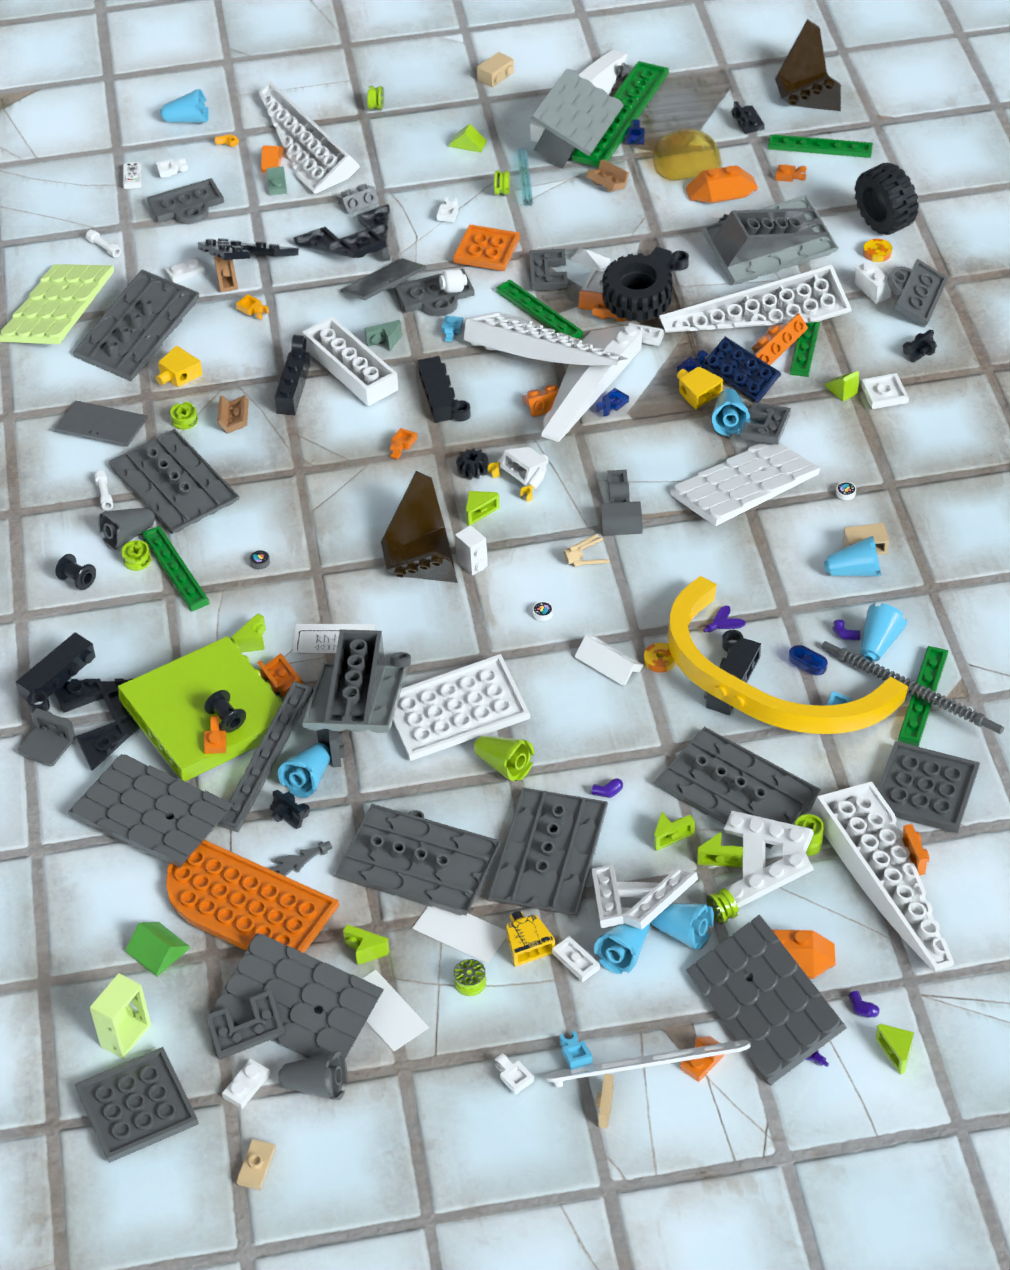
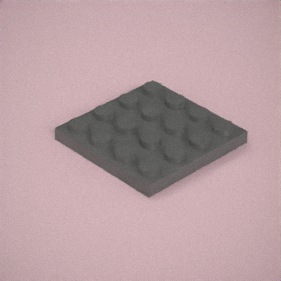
(928, 786)
(136, 1104)

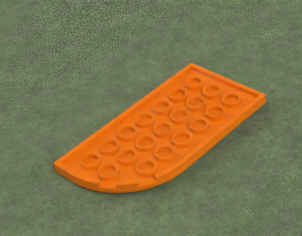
(241, 898)

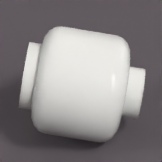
(452, 281)

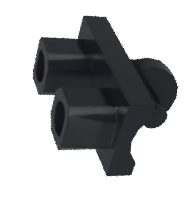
(921, 345)
(286, 808)

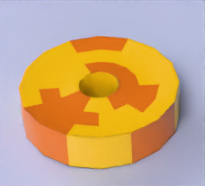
(877, 250)
(657, 664)

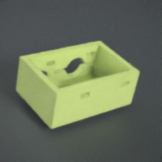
(116, 1019)

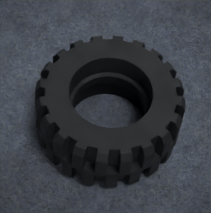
(886, 198)
(637, 271)

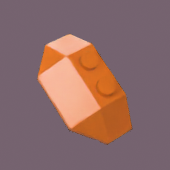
(721, 185)
(809, 949)

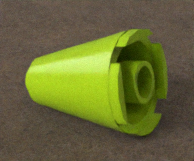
(506, 755)

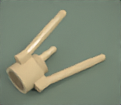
(574, 553)

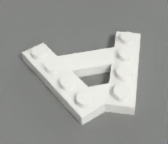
(756, 833)
(654, 896)

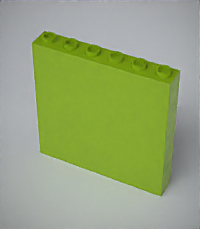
(172, 701)

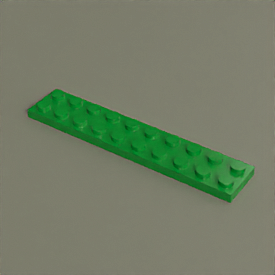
(635, 95)

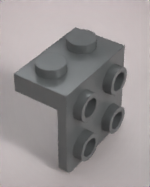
(48, 739)

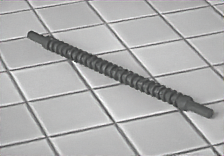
(931, 696)

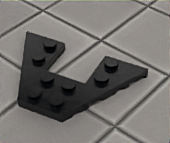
(355, 245)
(238, 250)
(106, 739)

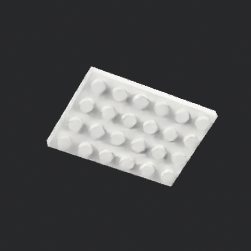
(458, 707)

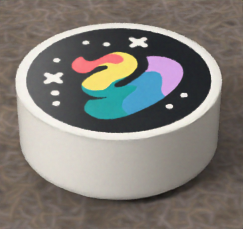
(846, 491)
(542, 611)

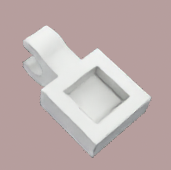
(513, 1075)

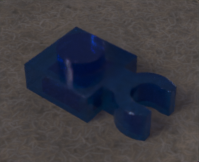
(613, 400)

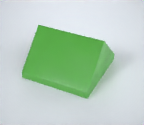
(155, 946)

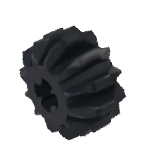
(472, 463)

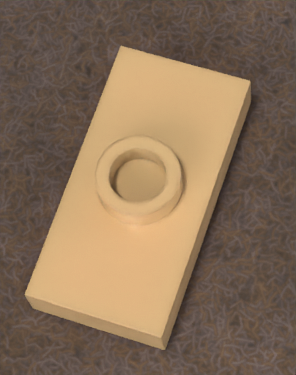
(604, 1100)
(256, 1164)

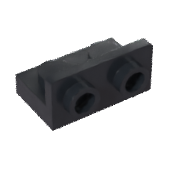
(747, 118)

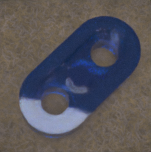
(810, 660)

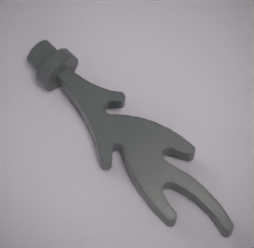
(290, 861)

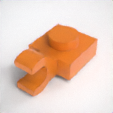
(789, 172)
(402, 440)
(215, 739)

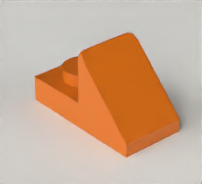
(271, 157)
(700, 1067)

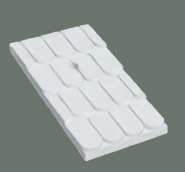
(743, 481)

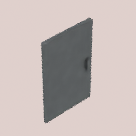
(383, 279)
(101, 423)

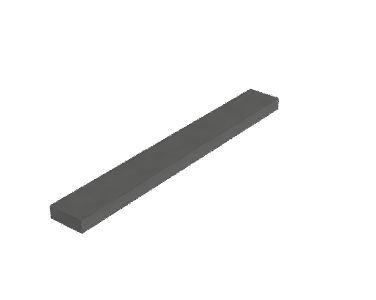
(266, 755)

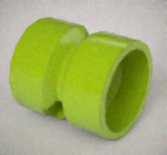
(817, 826)

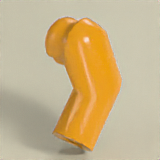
(228, 139)

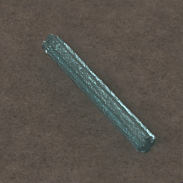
(525, 177)

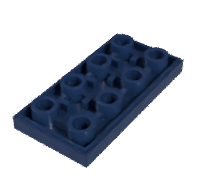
(741, 369)

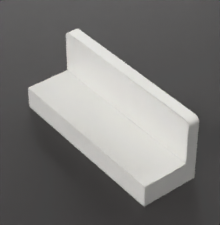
(607, 659)

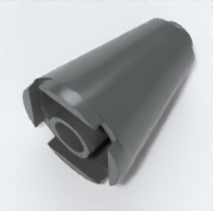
(124, 525)
(316, 1075)

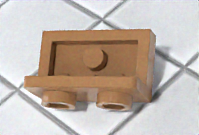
(609, 176)
(232, 414)

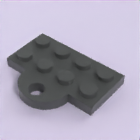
(186, 201)
(917, 290)
(428, 295)

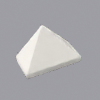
(590, 259)

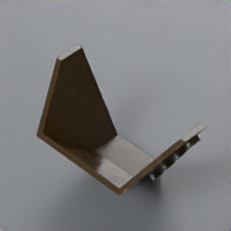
(804, 75)
(417, 537)

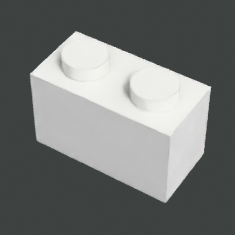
(872, 282)
(471, 550)

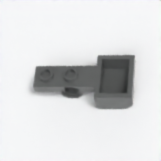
(620, 515)

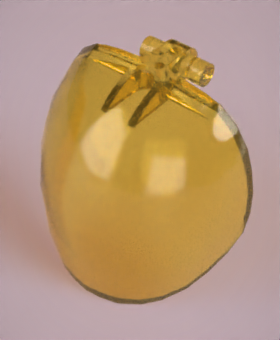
(685, 154)

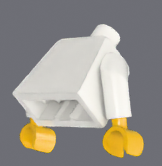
(524, 465)

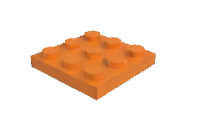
(486, 247)

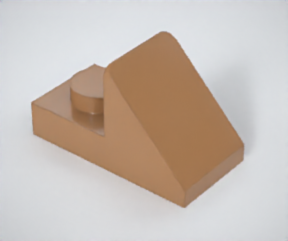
(225, 274)

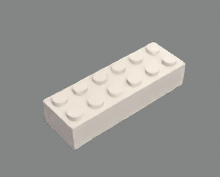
(350, 361)

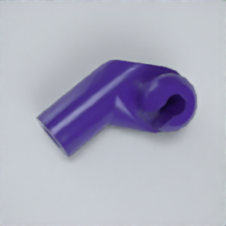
(843, 632)
(609, 790)
(862, 1007)

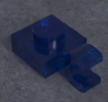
(635, 134)
(690, 364)

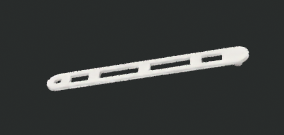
(559, 1076)

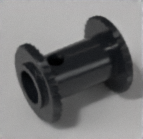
(83, 575)
(219, 704)

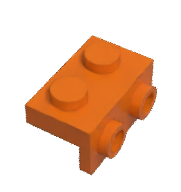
(541, 401)
(280, 674)
(917, 854)

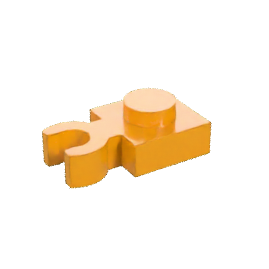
(251, 305)

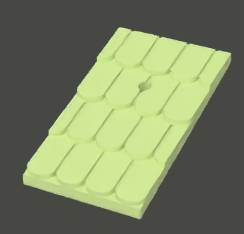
(56, 303)

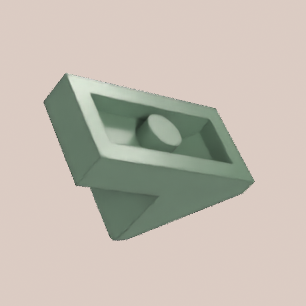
(276, 180)
(382, 333)

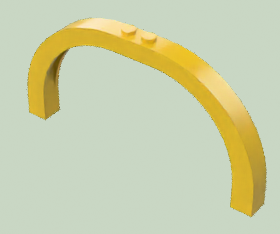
(756, 703)

